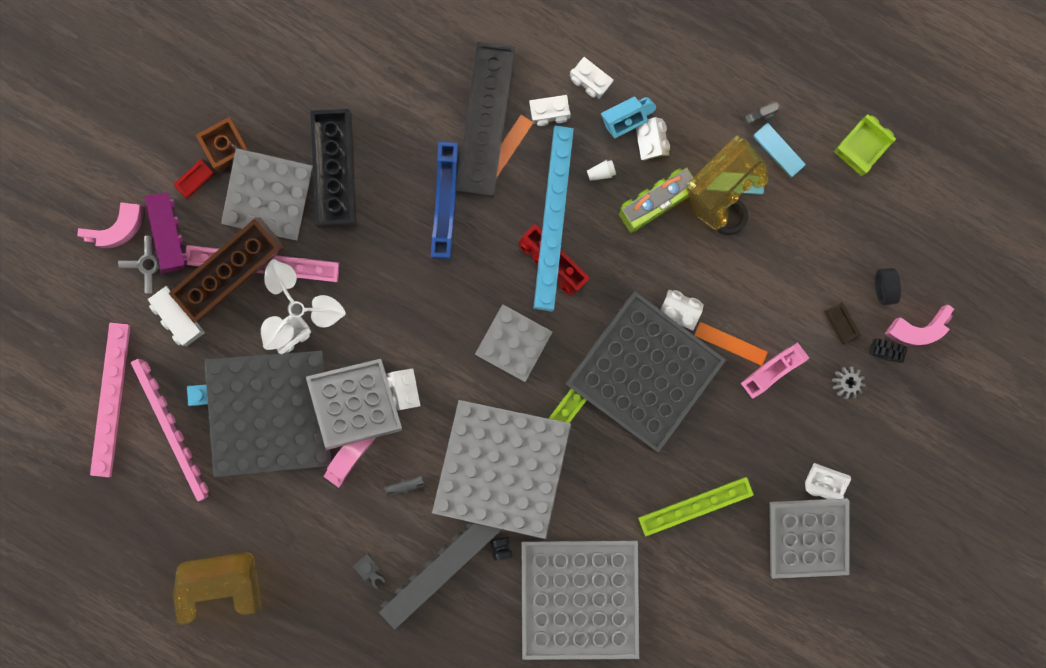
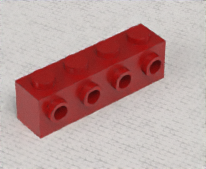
(569, 274)

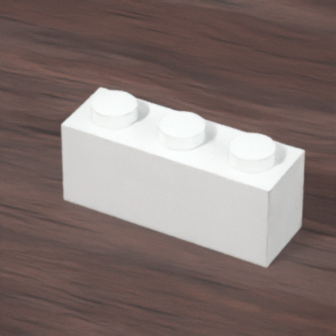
(174, 318)

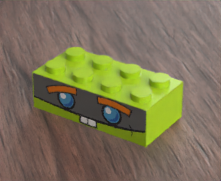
(657, 201)

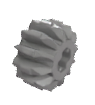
(852, 377)

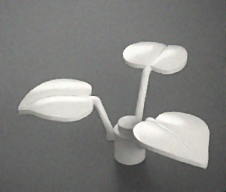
(274, 330)

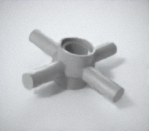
(138, 264)

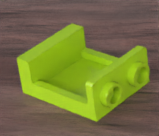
(865, 144)

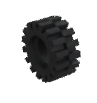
(888, 350)

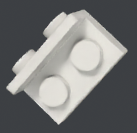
(591, 78)
(550, 110)

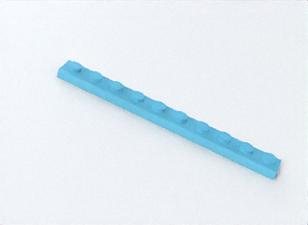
(553, 219)

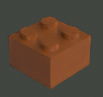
(221, 143)

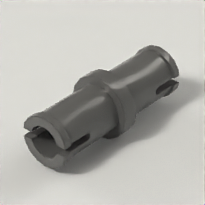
(404, 486)

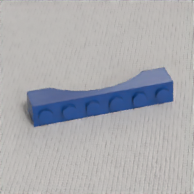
(445, 201)

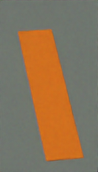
(513, 140)
(730, 343)

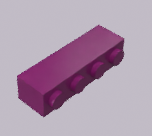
(164, 232)

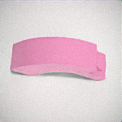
(124, 229)
(910, 335)
(774, 370)
(345, 461)

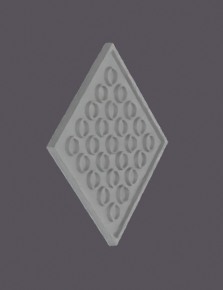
(502, 469)
(580, 600)

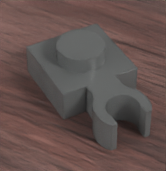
(766, 112)
(367, 569)

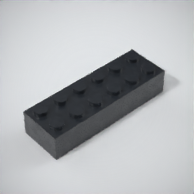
(333, 168)

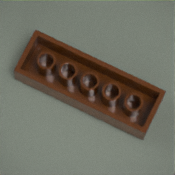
(227, 270)

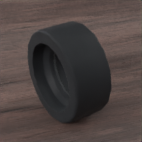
(743, 220)
(887, 286)

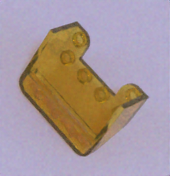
(724, 180)
(216, 579)

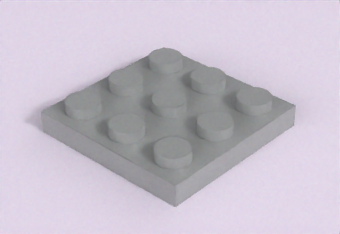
(513, 343)

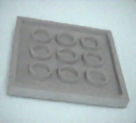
(267, 190)
(353, 404)
(809, 538)

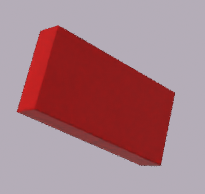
(194, 179)

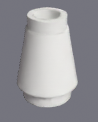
(602, 171)

